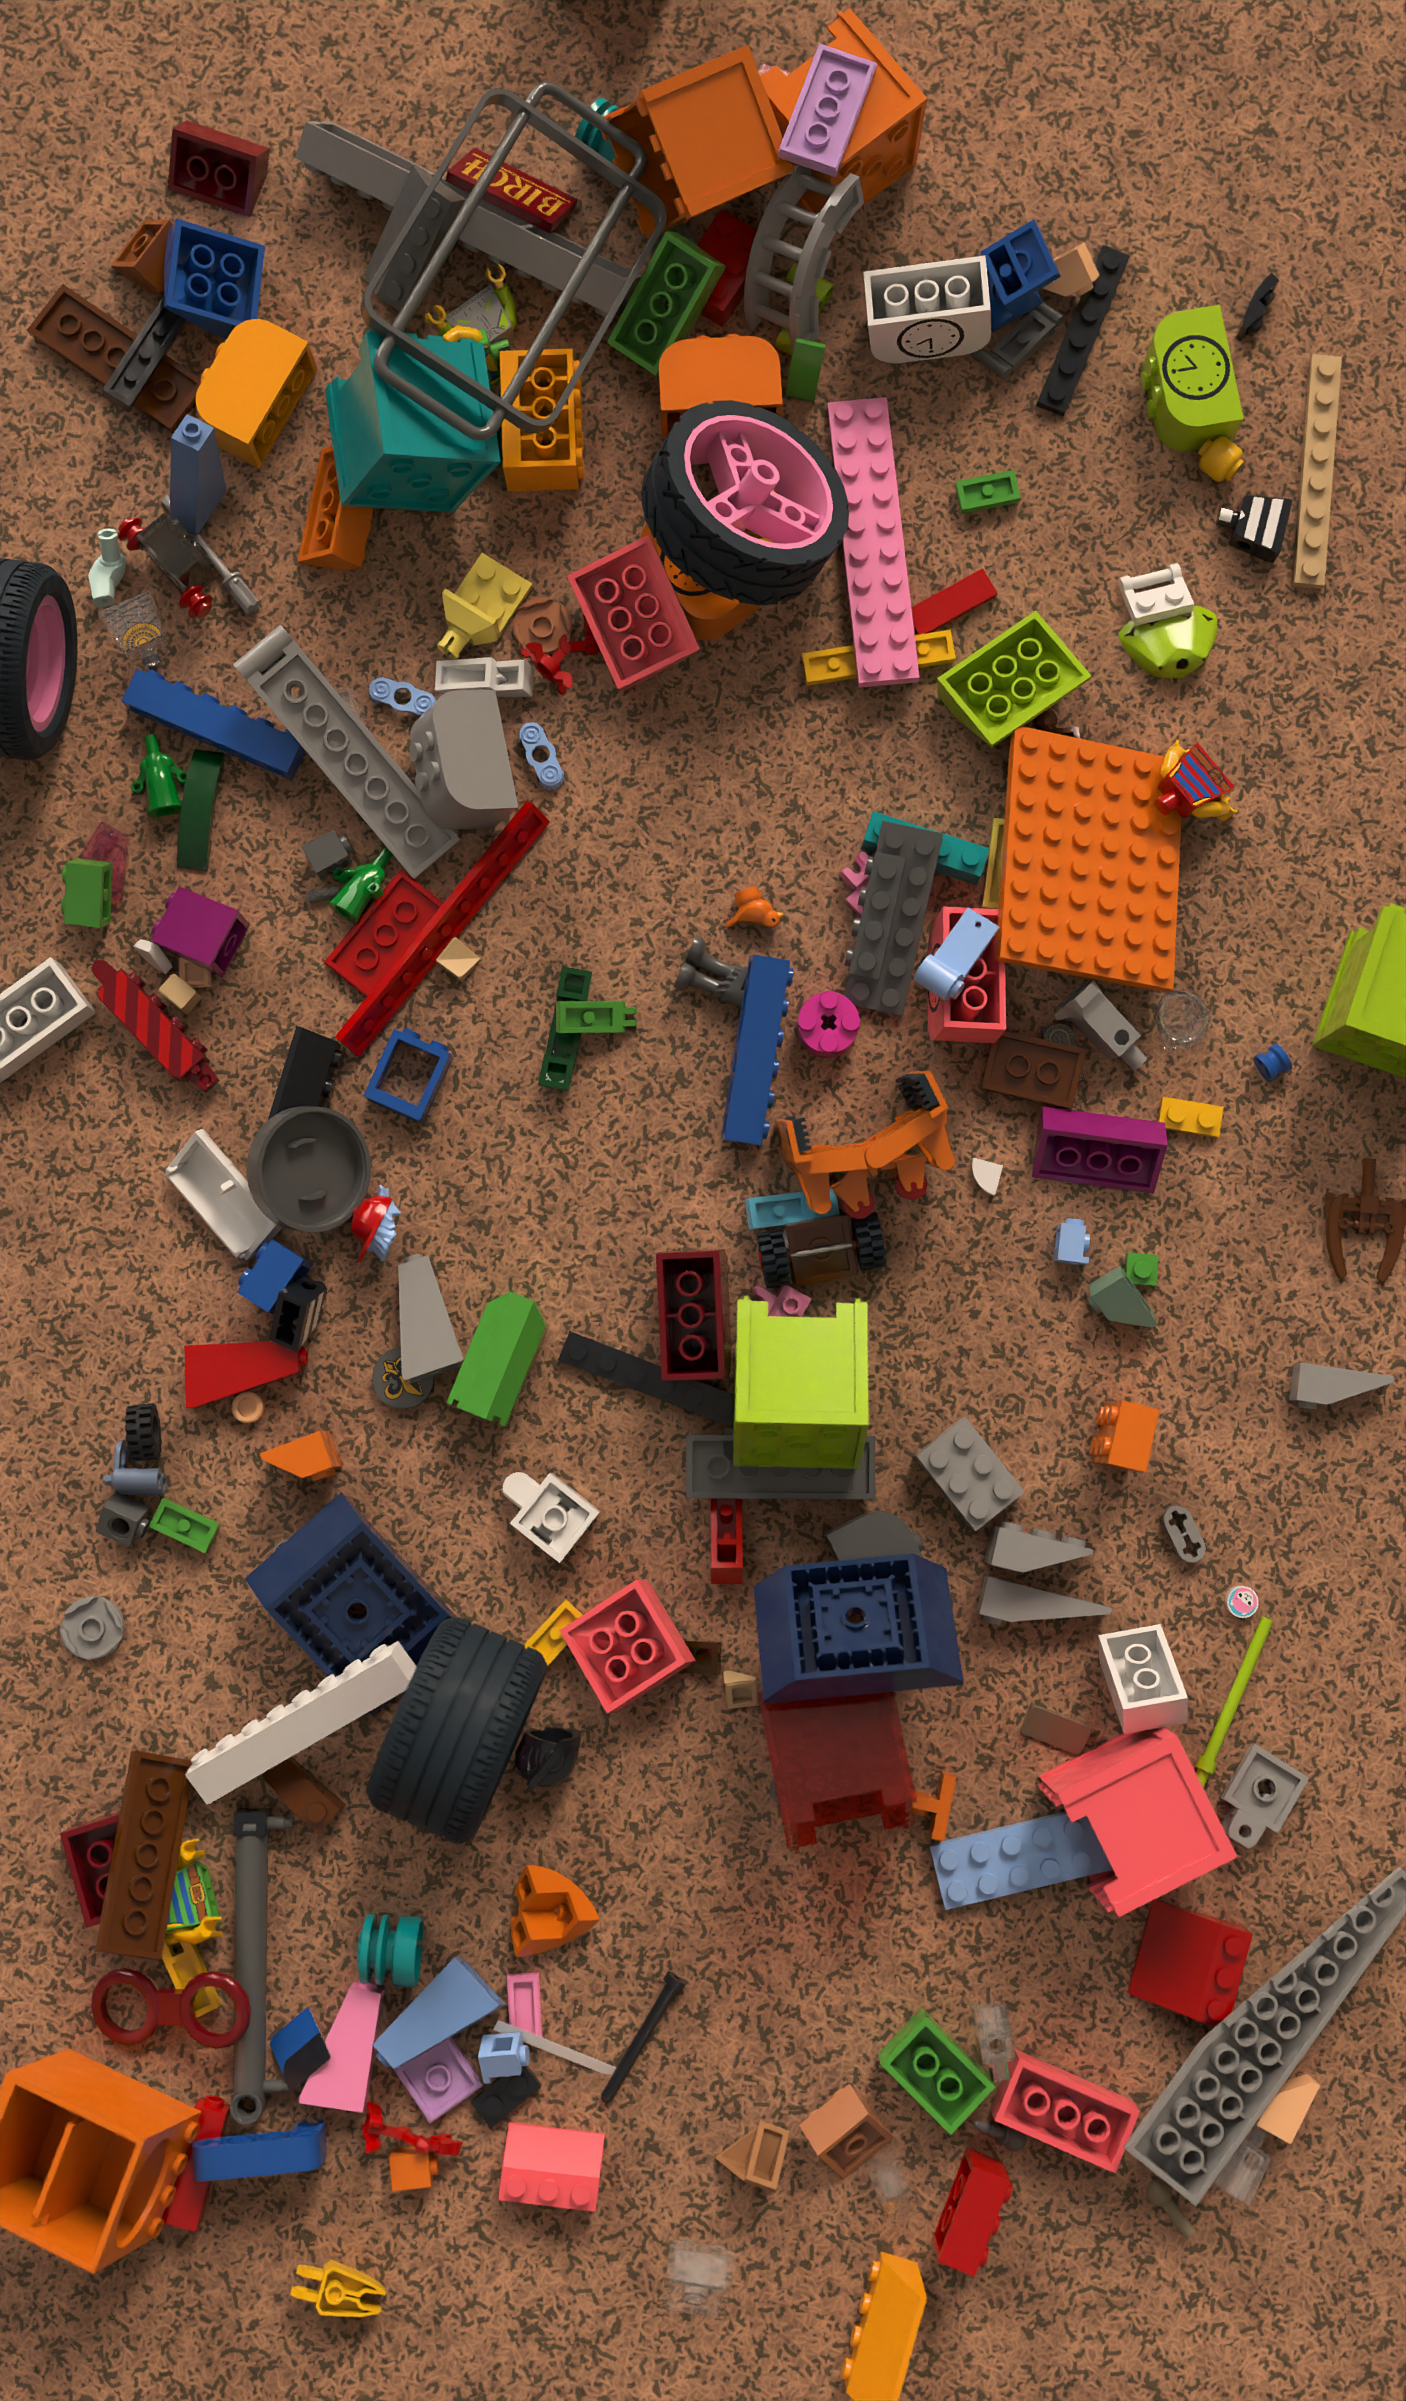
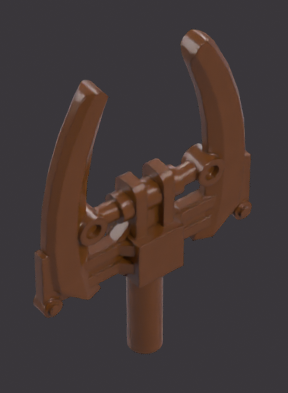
(1366, 1209)

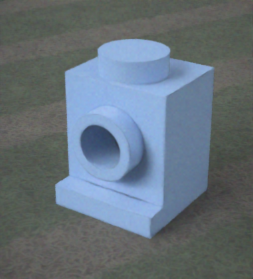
(1071, 1242)
(502, 2055)

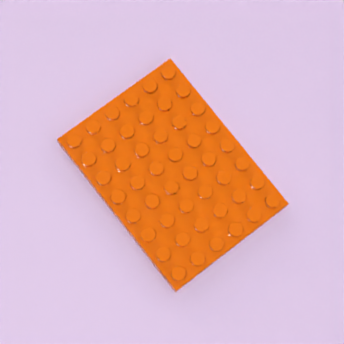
(1088, 862)

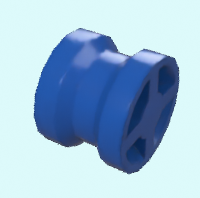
(1272, 1062)

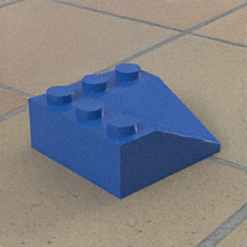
(211, 277)

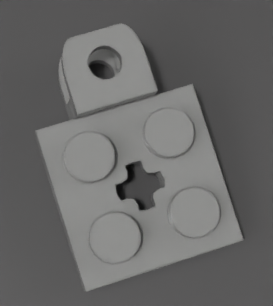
(1259, 1811)

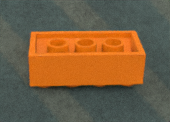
(332, 532)

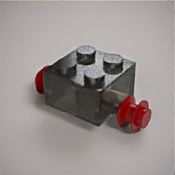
(175, 556)

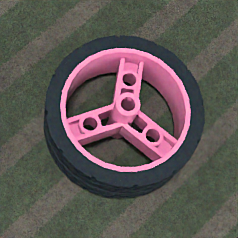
(748, 457)

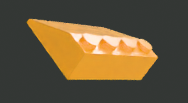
(886, 2330)

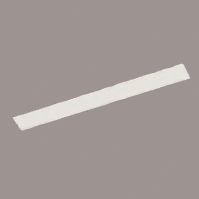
(556, 2049)

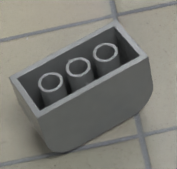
(873, 1535)

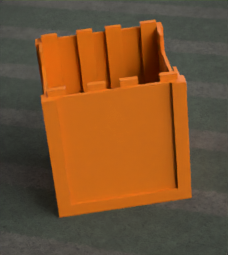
(888, 126)
(703, 137)

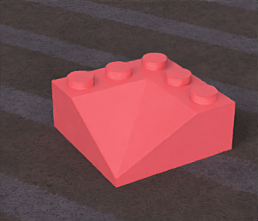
(627, 1645)

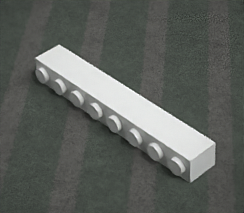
(302, 1722)

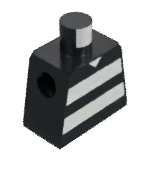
(1257, 525)
(298, 1301)

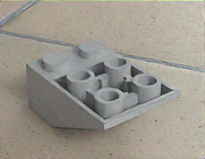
(1023, 1552)

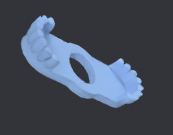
(384, 690)
(548, 772)

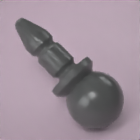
(1002, 2134)

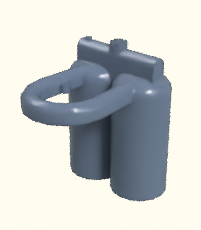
(134, 1481)

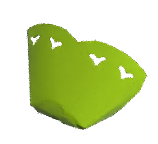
(1170, 641)

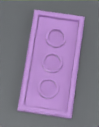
(827, 110)

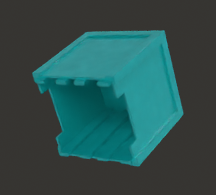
(395, 450)

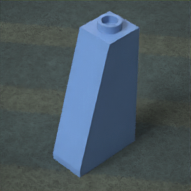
(194, 474)
(440, 2011)

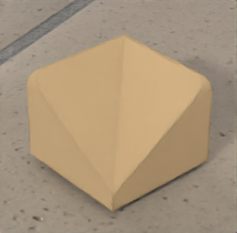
(458, 959)
(180, 993)

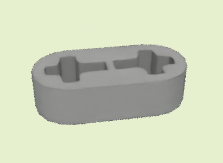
(1190, 1530)

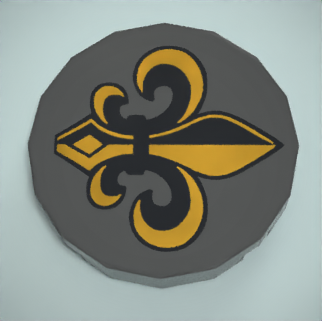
(390, 1385)

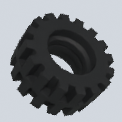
(143, 1432)

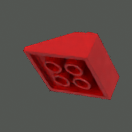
(1190, 1962)

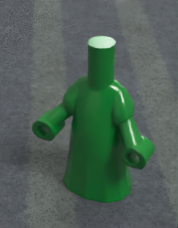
(160, 786)
(363, 885)

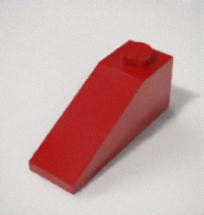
(726, 1541)

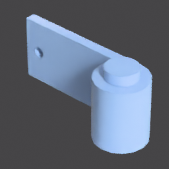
(957, 955)

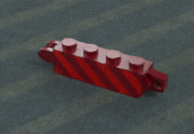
(152, 1027)

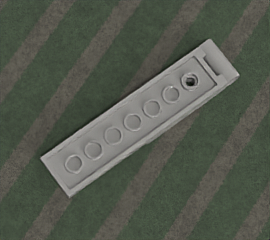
(345, 750)

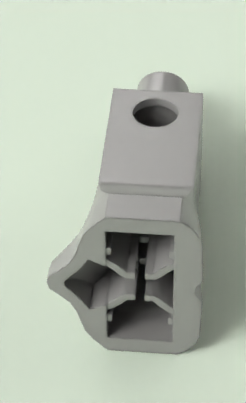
(1101, 1023)

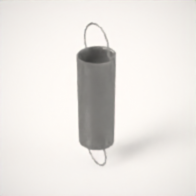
(322, 894)

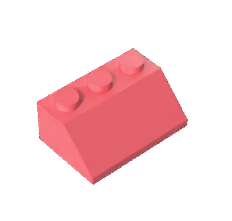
(551, 2167)

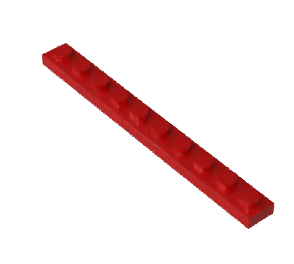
(442, 928)

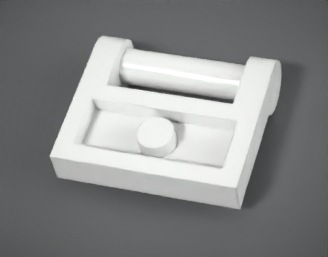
(1157, 602)

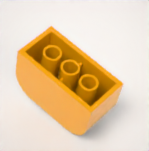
(254, 387)

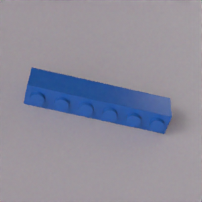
(214, 724)
(756, 1049)

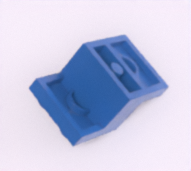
(1016, 272)

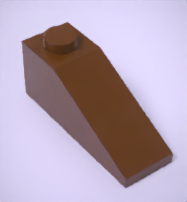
(303, 1794)

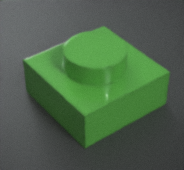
(1142, 1268)

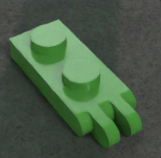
(593, 1016)

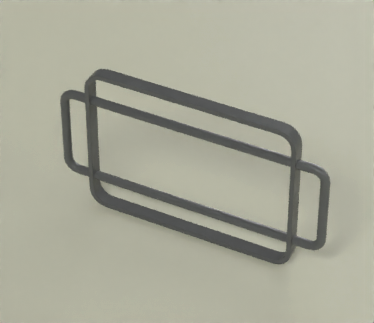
(629, 187)

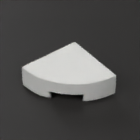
(154, 955)
(986, 1175)

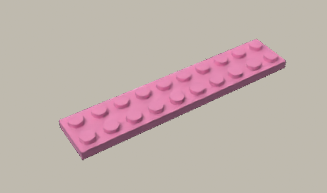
(873, 544)

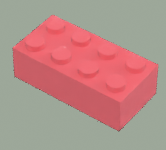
(1065, 2111)

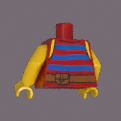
(1193, 785)

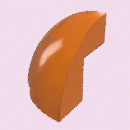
(549, 1911)

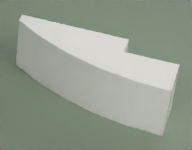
(507, 678)

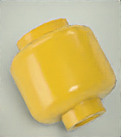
(1220, 459)

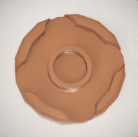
(534, 625)

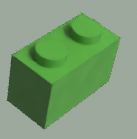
(87, 892)

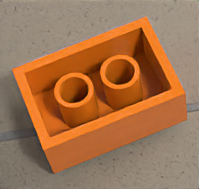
(1124, 1435)

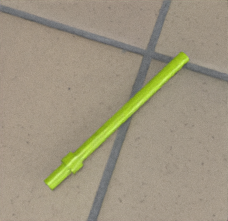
(1206, 1763)

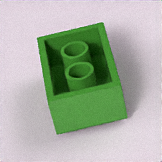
(936, 2071)

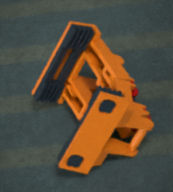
(879, 1152)

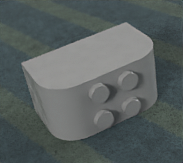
(463, 761)

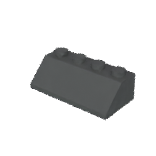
(421, 240)

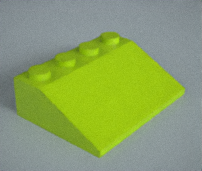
(1011, 680)

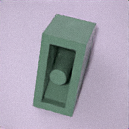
(1120, 1300)

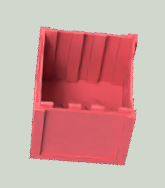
(1145, 1815)

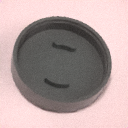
(308, 1169)

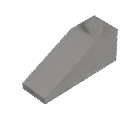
(1325, 1385)

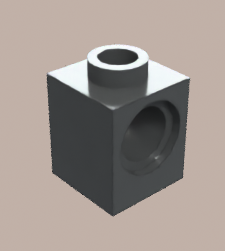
(328, 853)
(123, 1519)

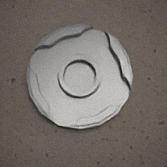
(100, 1620)

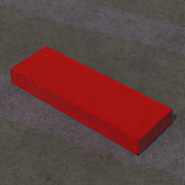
(952, 602)

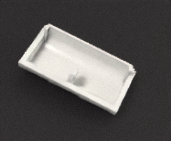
(220, 1196)

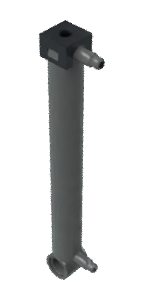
(249, 2058)

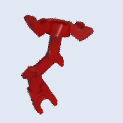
(549, 666)
(373, 2127)

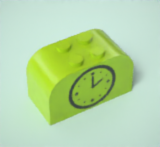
(1191, 380)

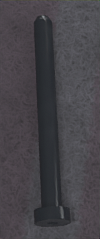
(673, 1984)

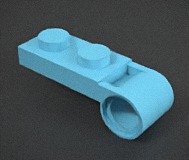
(782, 1209)

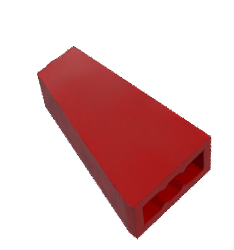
(229, 1369)
(191, 2196)

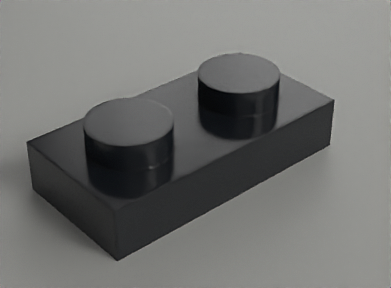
(505, 2095)

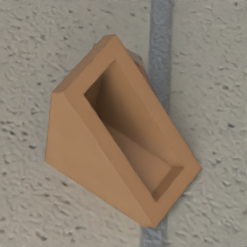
(758, 2156)

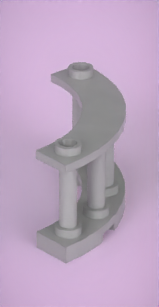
(812, 259)

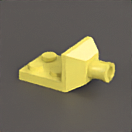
(481, 605)

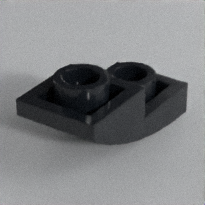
(1252, 318)

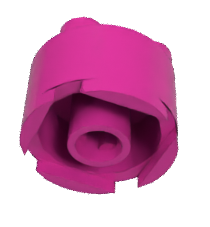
(828, 1007)

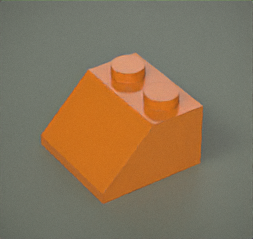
(307, 1456)

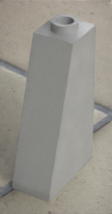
(425, 1326)

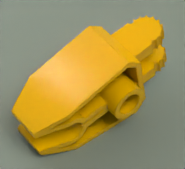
(339, 2290)

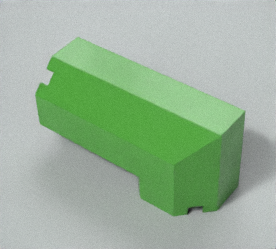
(499, 1358)

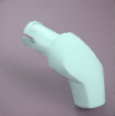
(107, 569)

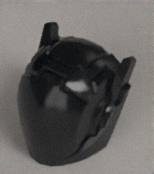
(547, 1756)

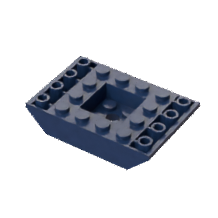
(338, 1563)
(817, 1654)

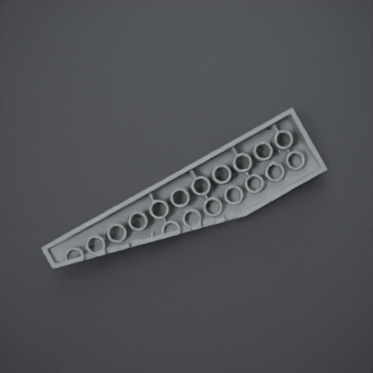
(1258, 2046)

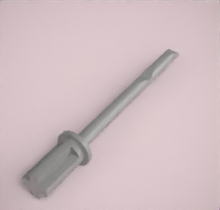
(232, 582)

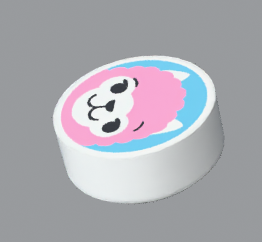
(1241, 1601)

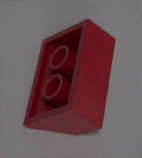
(217, 167)

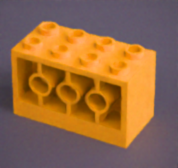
(554, 456)

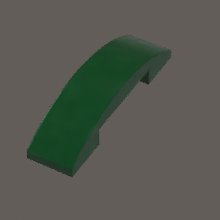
(198, 809)
(563, 1047)

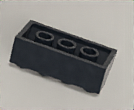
(307, 1071)

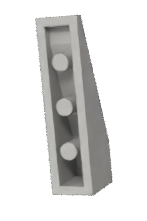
(1018, 1602)

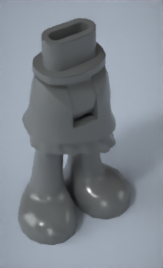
(729, 990)

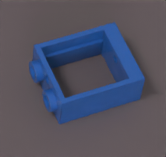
(395, 1104)

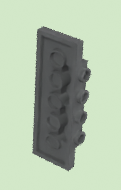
(891, 917)
(712, 1475)

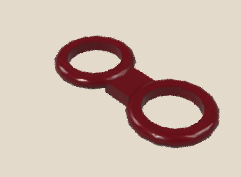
(171, 2008)

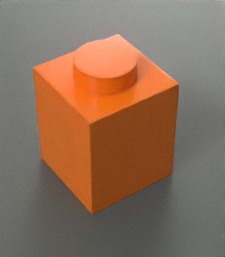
(412, 2169)

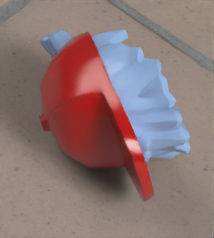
(374, 1224)

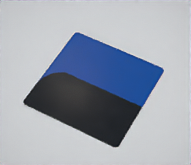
(299, 2049)

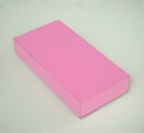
(525, 2002)

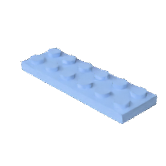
(1016, 1859)

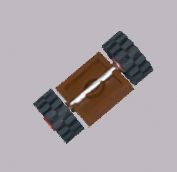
(821, 1250)

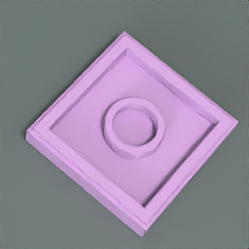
(440, 2079)

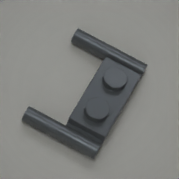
(1021, 341)

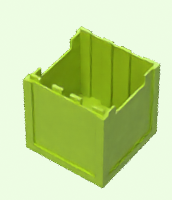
(1368, 997)
(800, 1388)

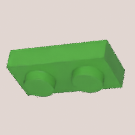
(987, 492)
(184, 1525)

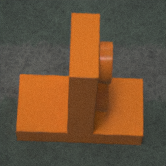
(938, 1804)

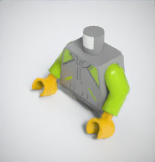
(487, 310)

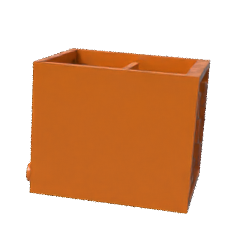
(88, 2157)

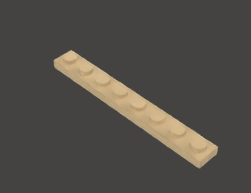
(1317, 471)

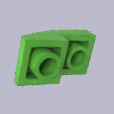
(805, 369)

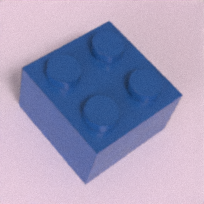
(272, 1272)

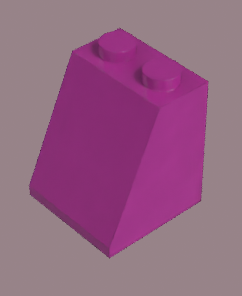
(200, 930)

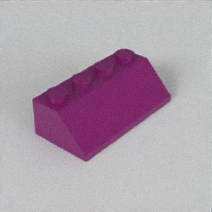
(1099, 1149)

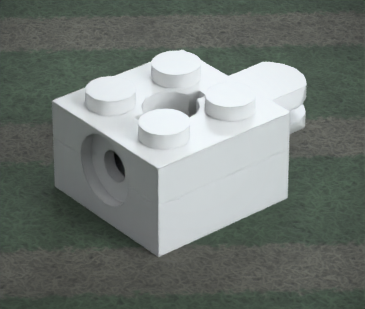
(549, 1513)

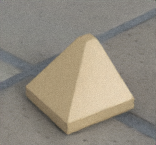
(740, 1690)

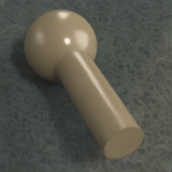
(1160, 2194)

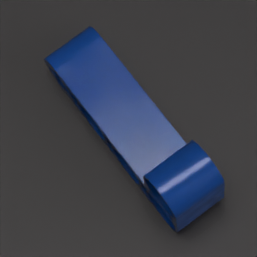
(261, 2153)

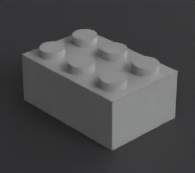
(969, 1474)

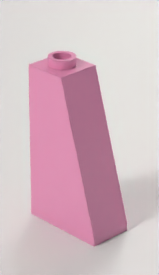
(346, 2076)

